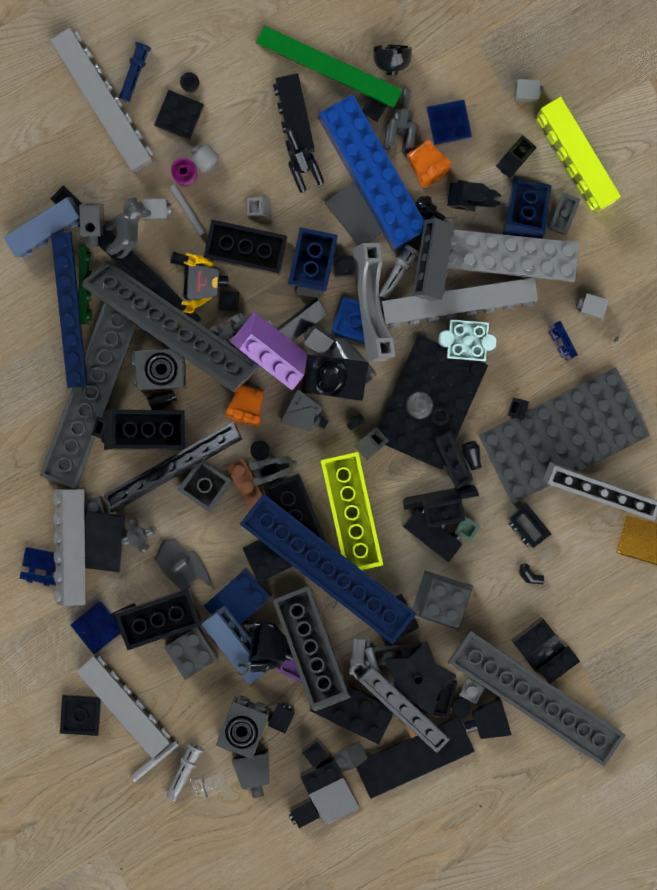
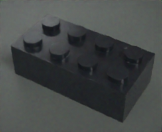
(245, 247)
(144, 429)
(293, 497)
(158, 618)
(359, 714)

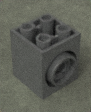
(147, 370)
(248, 715)

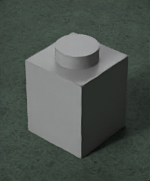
(528, 91)
(159, 209)
(592, 306)

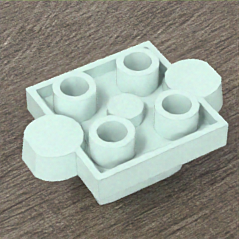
(467, 340)

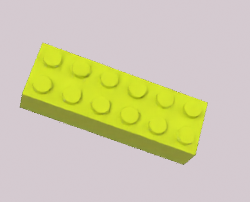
(577, 155)
(352, 510)

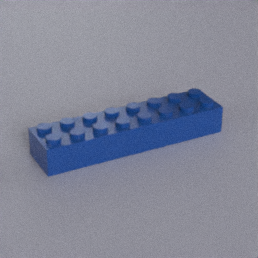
(372, 172)

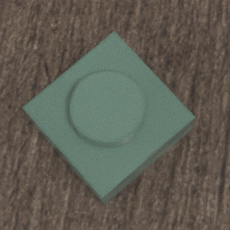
(467, 529)

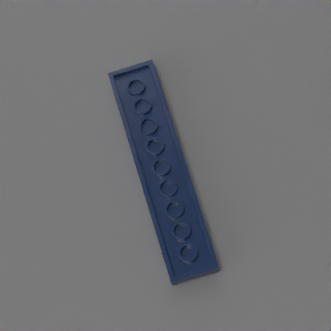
(328, 568)

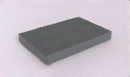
(354, 214)

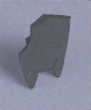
(180, 564)

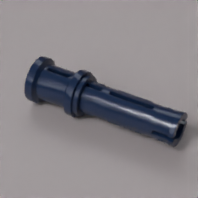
(136, 62)

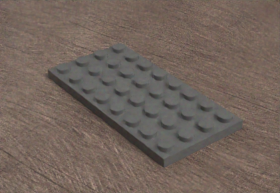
(567, 431)

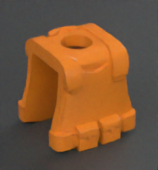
(428, 164)
(246, 406)

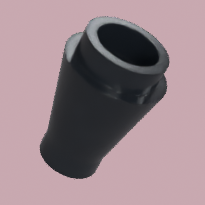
(160, 400)
(471, 452)

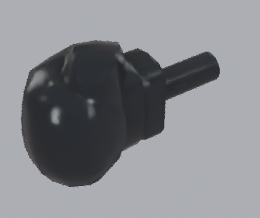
(426, 208)

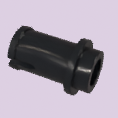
(179, 259)

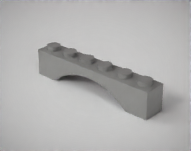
(367, 266)

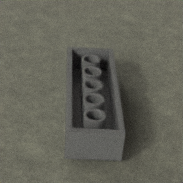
(311, 649)

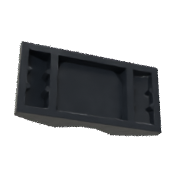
(335, 377)

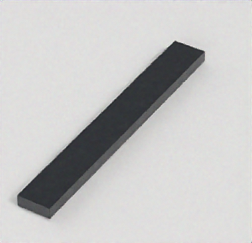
(172, 467)

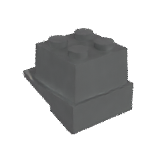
(442, 599)

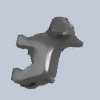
(126, 227)
(272, 469)

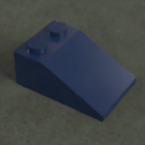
(527, 209)
(313, 259)
(240, 596)

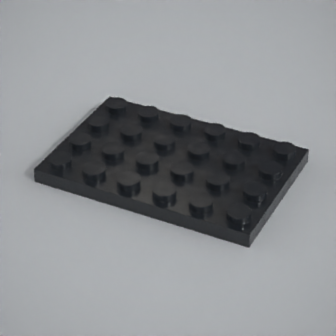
(447, 382)

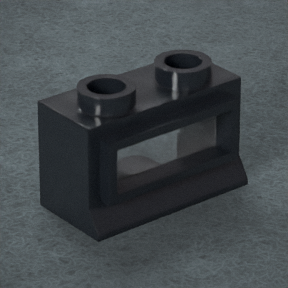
(529, 526)

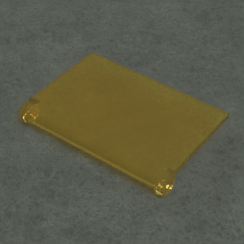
(639, 540)

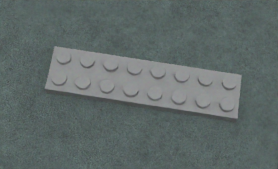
(514, 255)

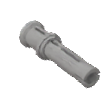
(402, 264)
(188, 763)

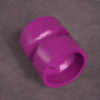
(184, 172)

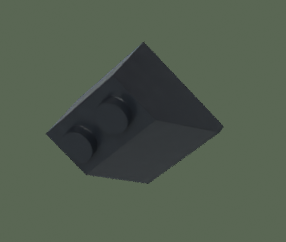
(264, 561)
(537, 643)

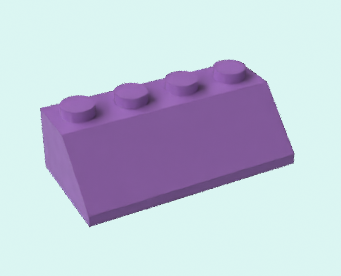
(271, 350)

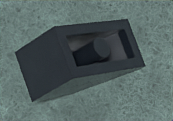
(516, 156)

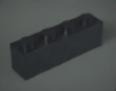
(293, 110)

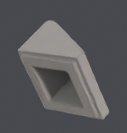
(258, 207)

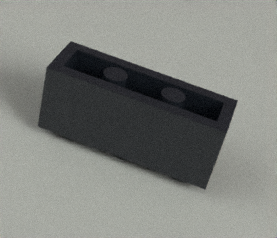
(434, 537)

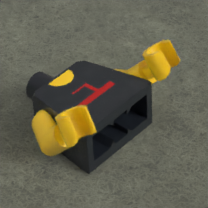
(200, 282)

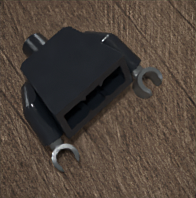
(267, 647)

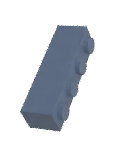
(39, 229)
(231, 640)

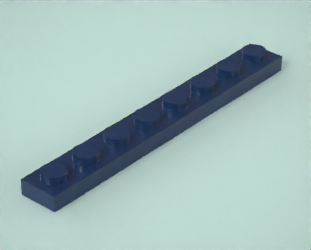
(69, 309)

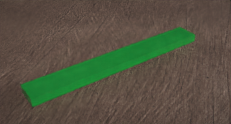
(329, 66)

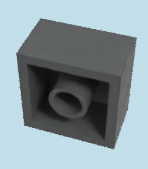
(205, 486)
(191, 652)

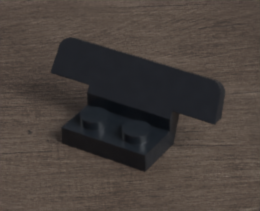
(442, 506)

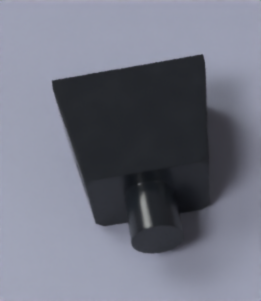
(489, 720)

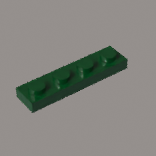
(85, 296)

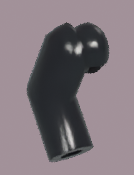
(528, 576)

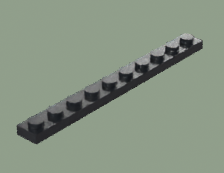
(132, 263)

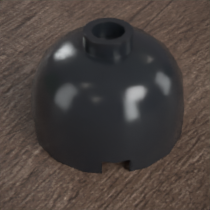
(392, 58)

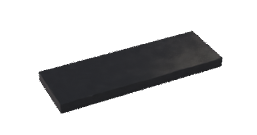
(412, 759)

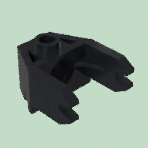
(468, 195)

